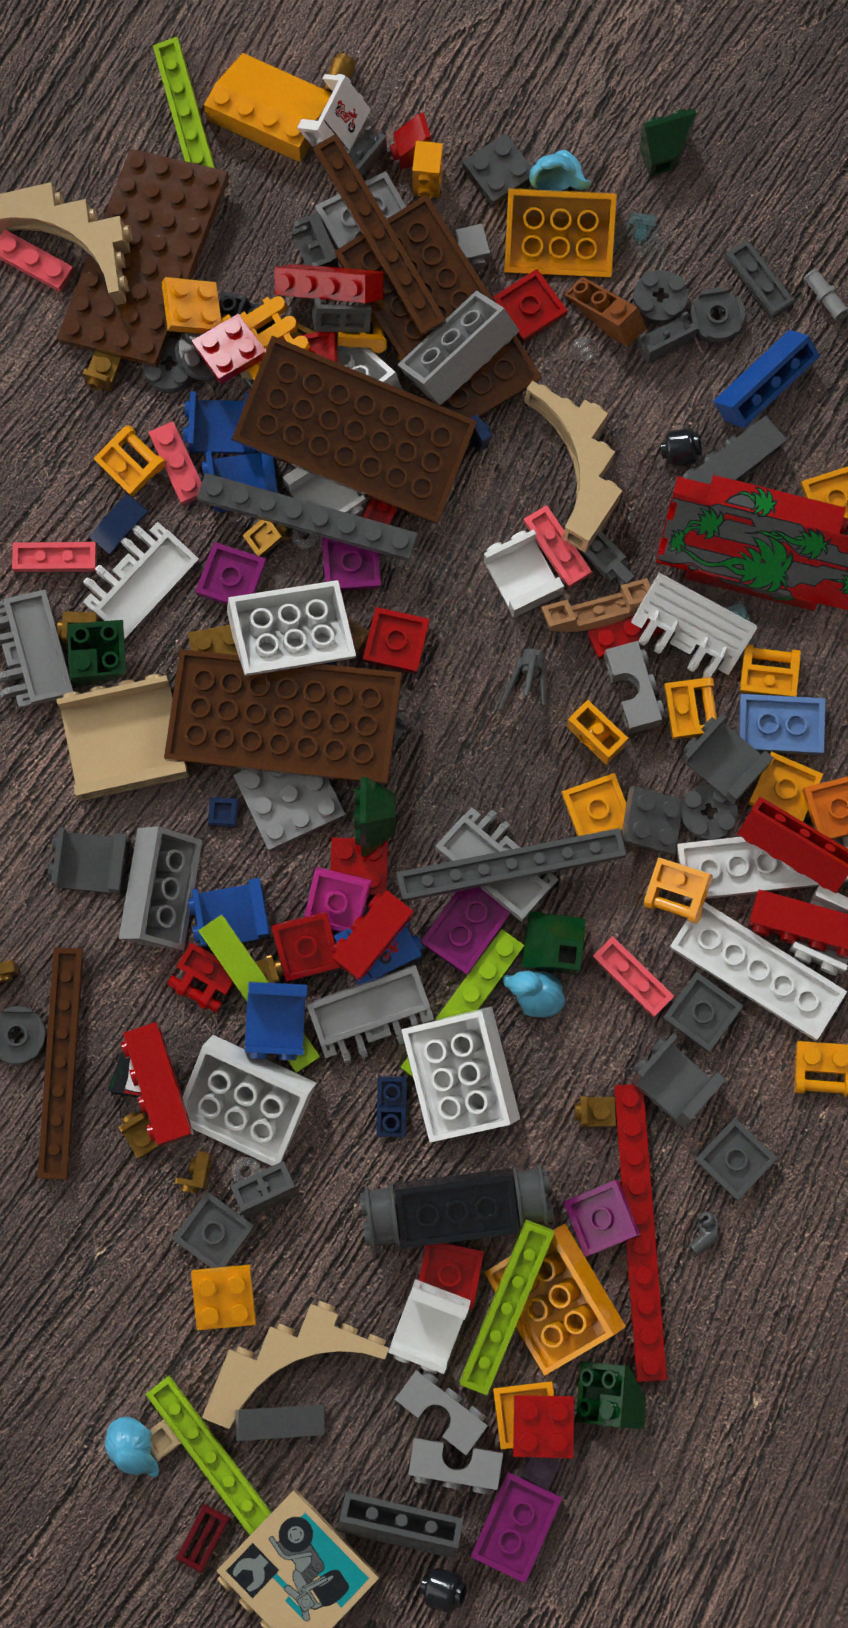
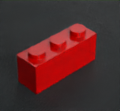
(372, 935)

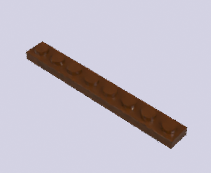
(379, 234)
(60, 1064)

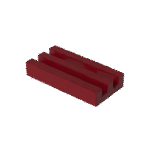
(215, 1514)

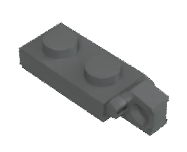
(608, 560)

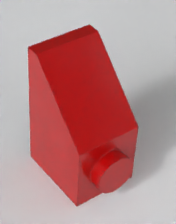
(406, 138)

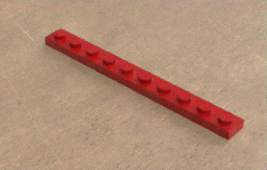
(641, 1250)

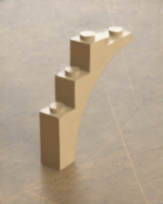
(44, 210)
(591, 460)
(244, 1374)

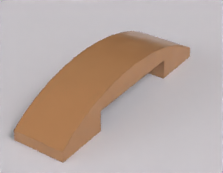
(597, 612)

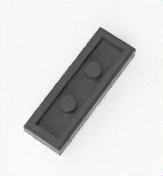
(759, 279)
(279, 1422)

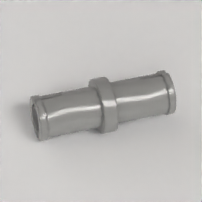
(826, 294)

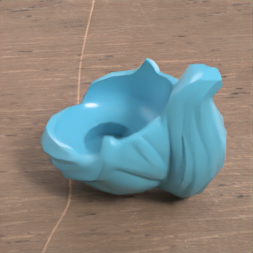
(558, 172)
(536, 992)
(130, 1447)

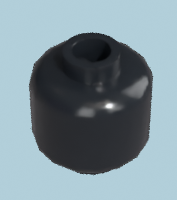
(681, 447)
(443, 1590)

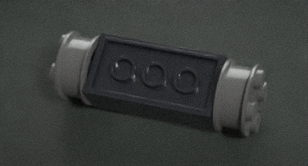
(456, 1207)

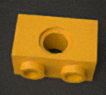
(427, 169)
(597, 732)

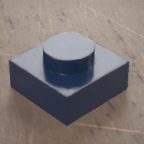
(481, 434)

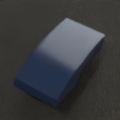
(119, 523)
(391, 1106)

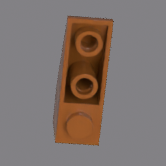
(608, 311)

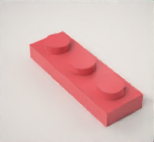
(34, 261)
(179, 464)
(561, 554)
(54, 557)
(633, 976)

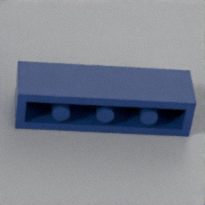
(766, 378)

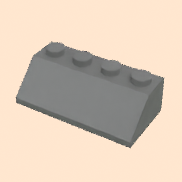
(459, 347)
(159, 888)

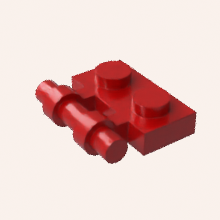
(206, 968)

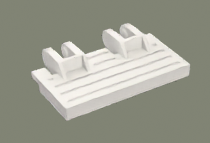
(142, 581)
(694, 622)

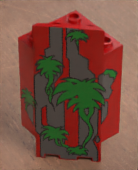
(758, 542)

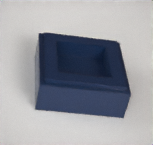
(223, 812)

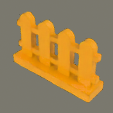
(281, 329)

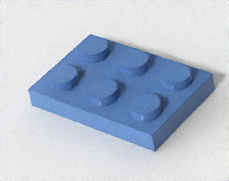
(783, 723)

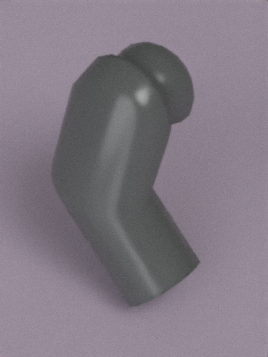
(708, 1233)

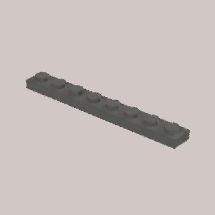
(307, 517)
(510, 865)

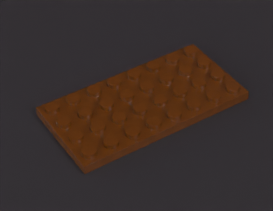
(170, 216)
(450, 283)
(353, 430)
(284, 721)

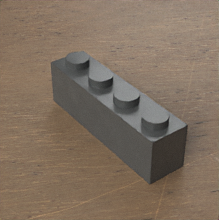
(741, 454)
(400, 1525)

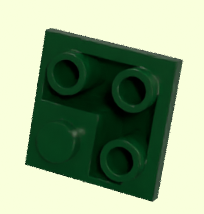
(666, 140)
(96, 652)
(373, 815)
(554, 943)
(609, 1396)

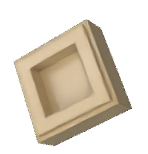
(163, 1440)

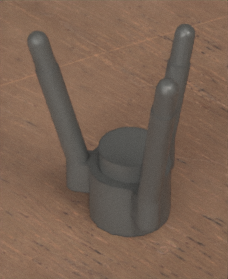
(532, 664)

